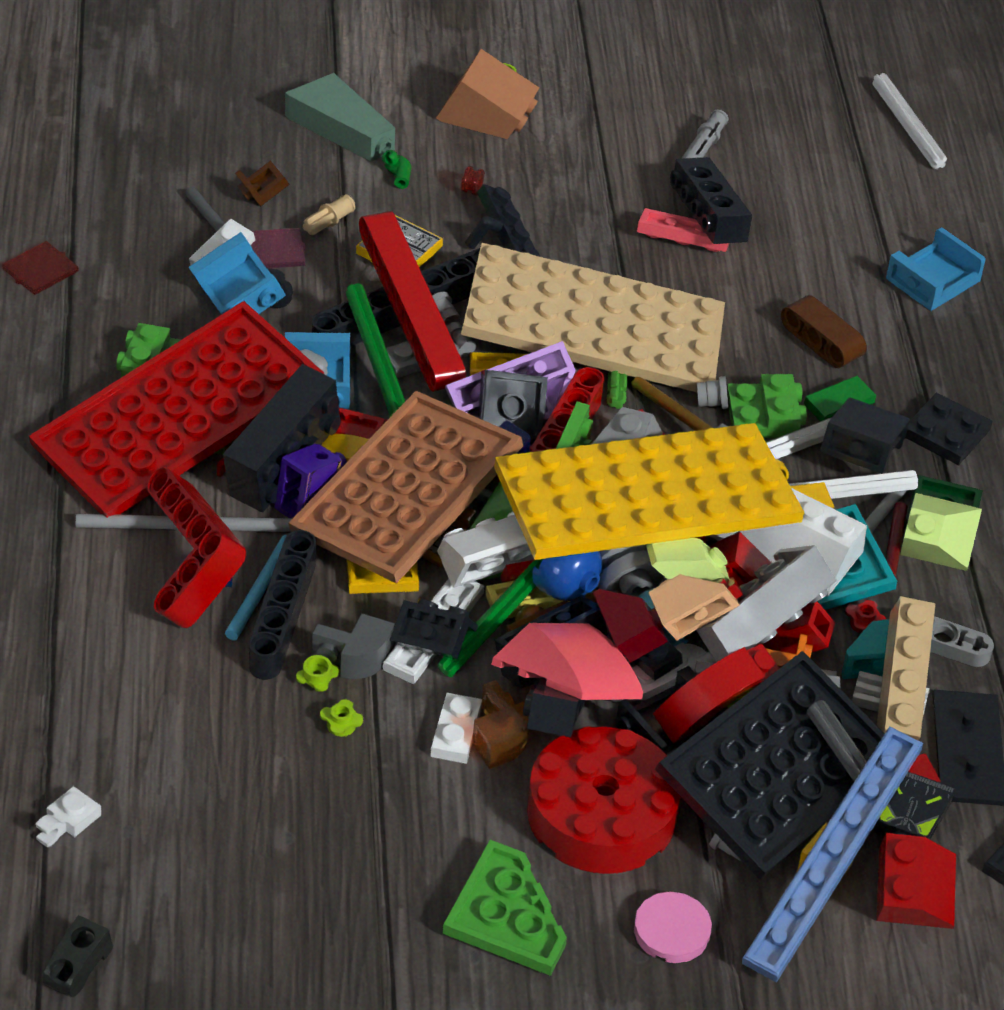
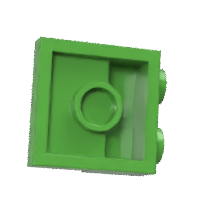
(143, 345)
(769, 404)

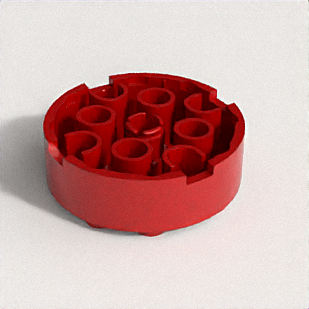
(602, 800)

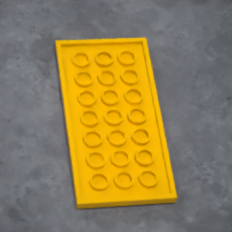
(646, 490)

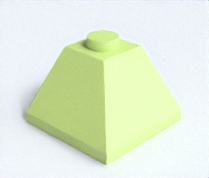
(940, 531)
(688, 558)

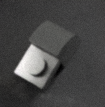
(357, 652)

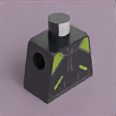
(916, 807)

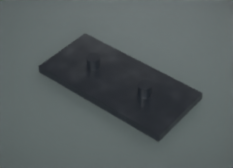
(969, 746)

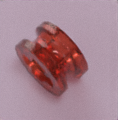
(472, 180)

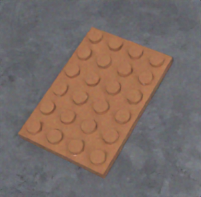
(405, 486)

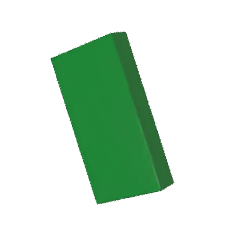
(829, 400)

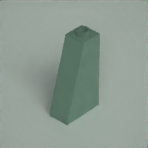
(340, 116)

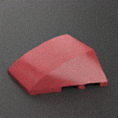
(573, 660)

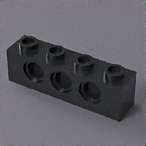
(711, 200)

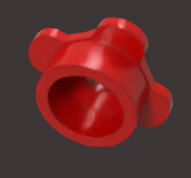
(863, 615)

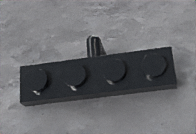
(503, 220)

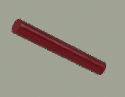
(896, 536)

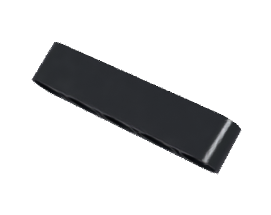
(282, 605)

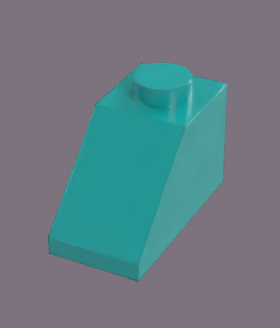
(867, 651)

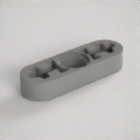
(969, 638)

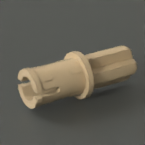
(329, 214)

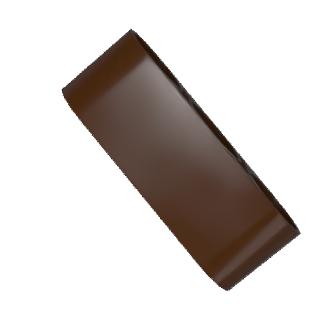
(823, 331)

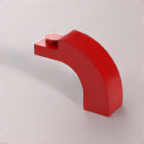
(813, 622)
(713, 690)

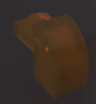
(503, 731)

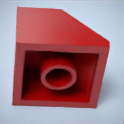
(916, 882)

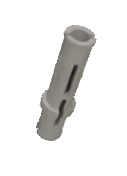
(707, 135)

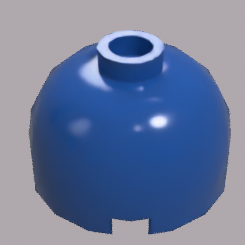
(568, 575)

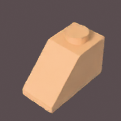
(690, 603)

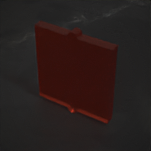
(40, 267)

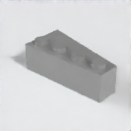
(767, 602)

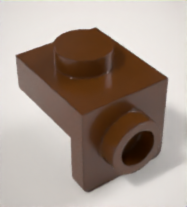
(262, 184)

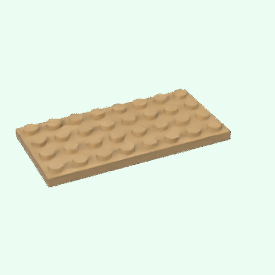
(597, 315)

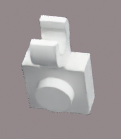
(68, 814)

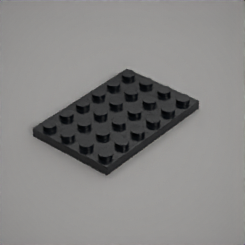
(765, 768)

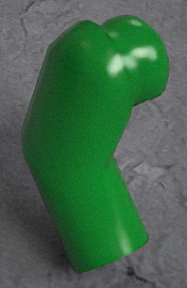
(399, 167)

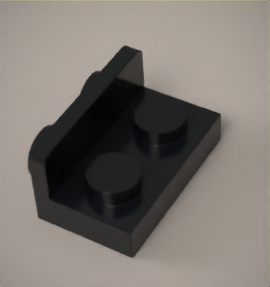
(431, 628)

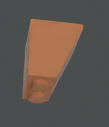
(490, 98)

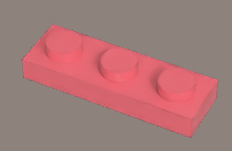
(677, 228)

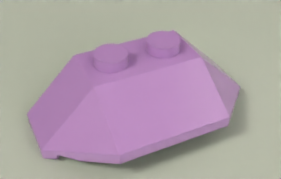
(547, 362)

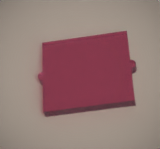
(279, 247)

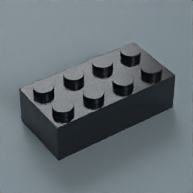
(295, 418)

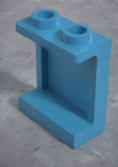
(937, 270)
(236, 275)
(336, 350)

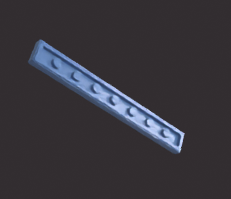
(832, 855)

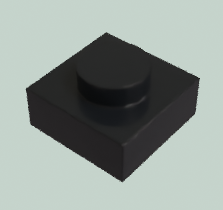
(660, 661)

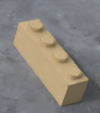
(906, 666)

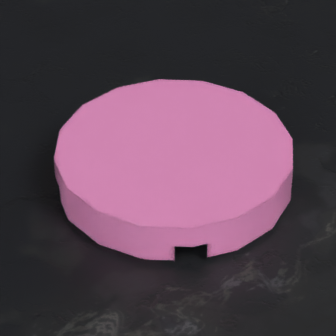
(672, 927)

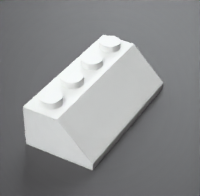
(832, 532)
(483, 550)

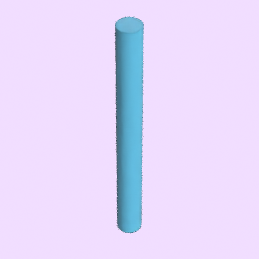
(254, 595)

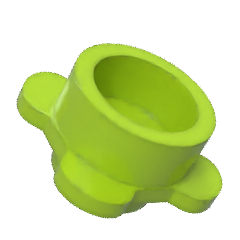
(317, 672)
(341, 718)

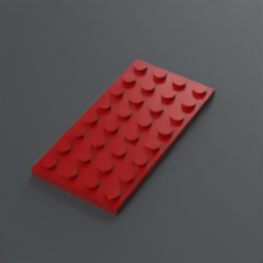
(170, 409)

